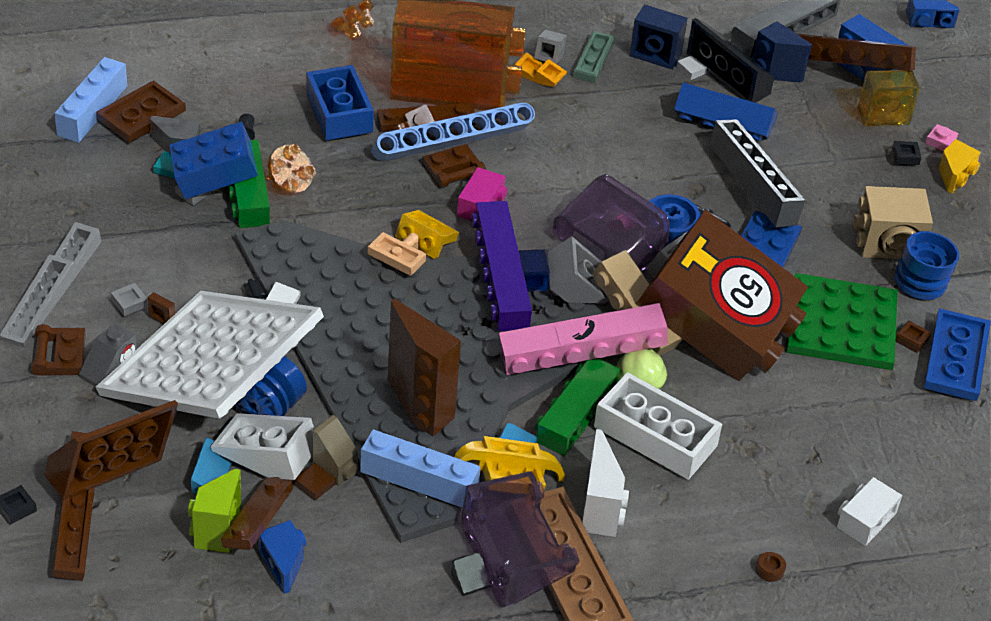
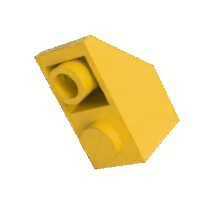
(958, 164)

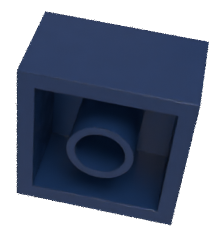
(658, 36)

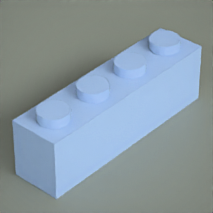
(95, 92)
(417, 467)

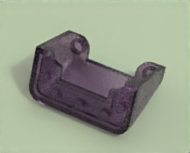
(615, 221)
(514, 538)

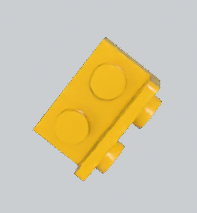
(431, 232)

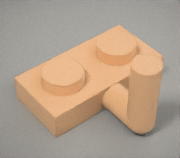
(398, 254)

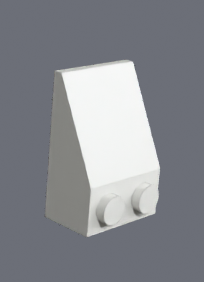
(267, 444)
(604, 491)

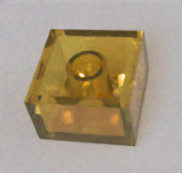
(888, 97)

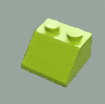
(215, 510)

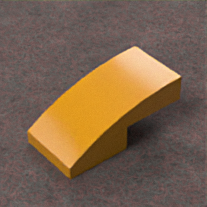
(544, 74)

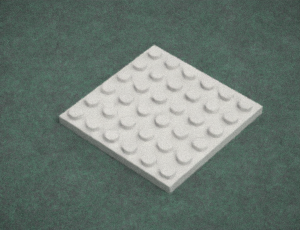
(210, 353)

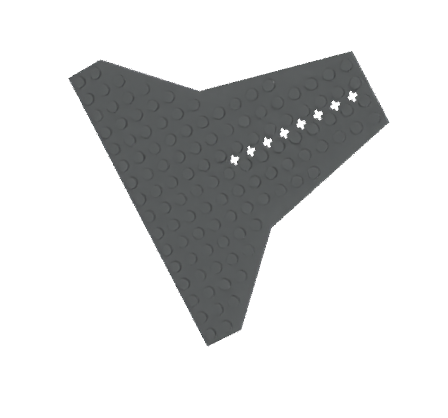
(351, 346)

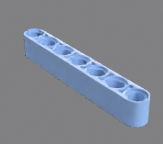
(445, 138)

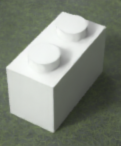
(868, 511)

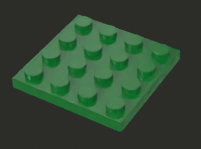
(846, 322)

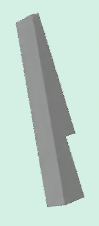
(51, 283)

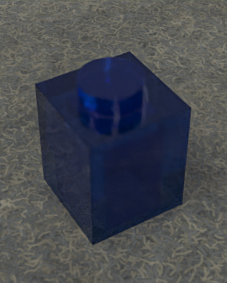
(535, 269)

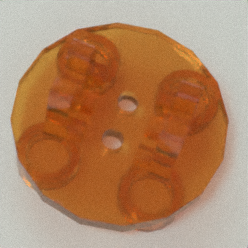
(352, 17)
(290, 169)

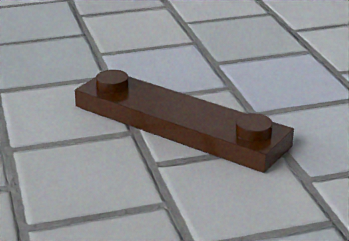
(392, 117)
(257, 513)

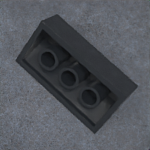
(728, 63)

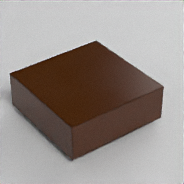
(160, 308)
(912, 336)
(315, 481)

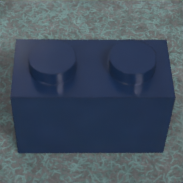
(782, 53)

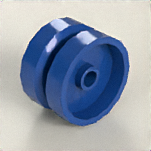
(680, 212)

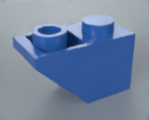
(932, 13)

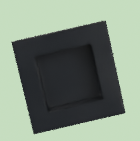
(906, 153)
(17, 504)

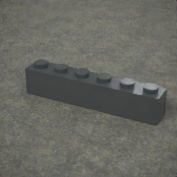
(793, 14)
(757, 173)

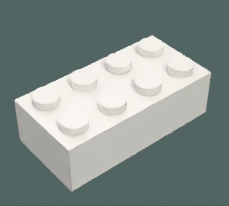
(657, 425)

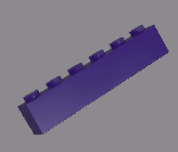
(501, 266)

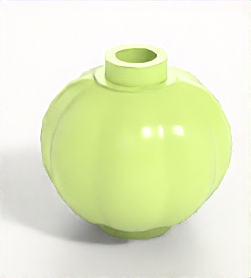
(644, 365)

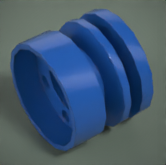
(926, 265)
(276, 391)

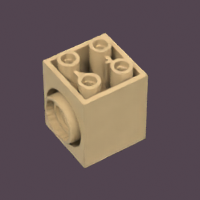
(889, 218)

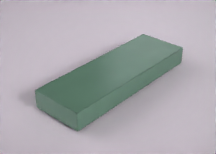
(593, 56)

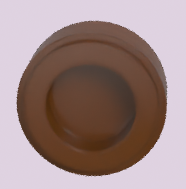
(770, 566)

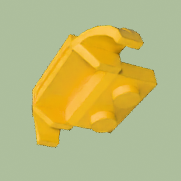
(510, 457)

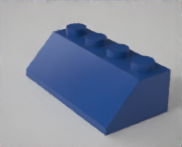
(715, 106)

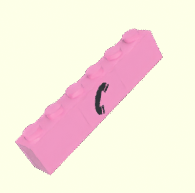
(583, 339)

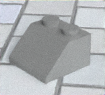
(572, 273)

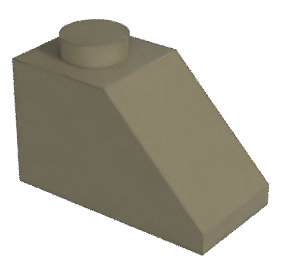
(334, 450)

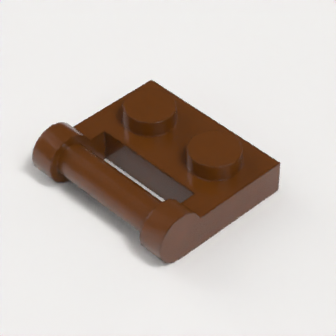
(451, 165)
(68, 351)

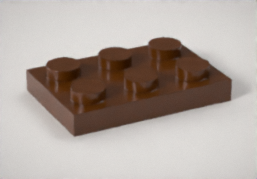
(132, 113)

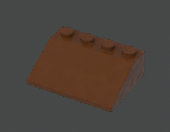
(423, 368)
(110, 451)

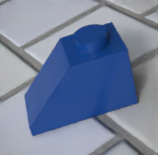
(283, 552)

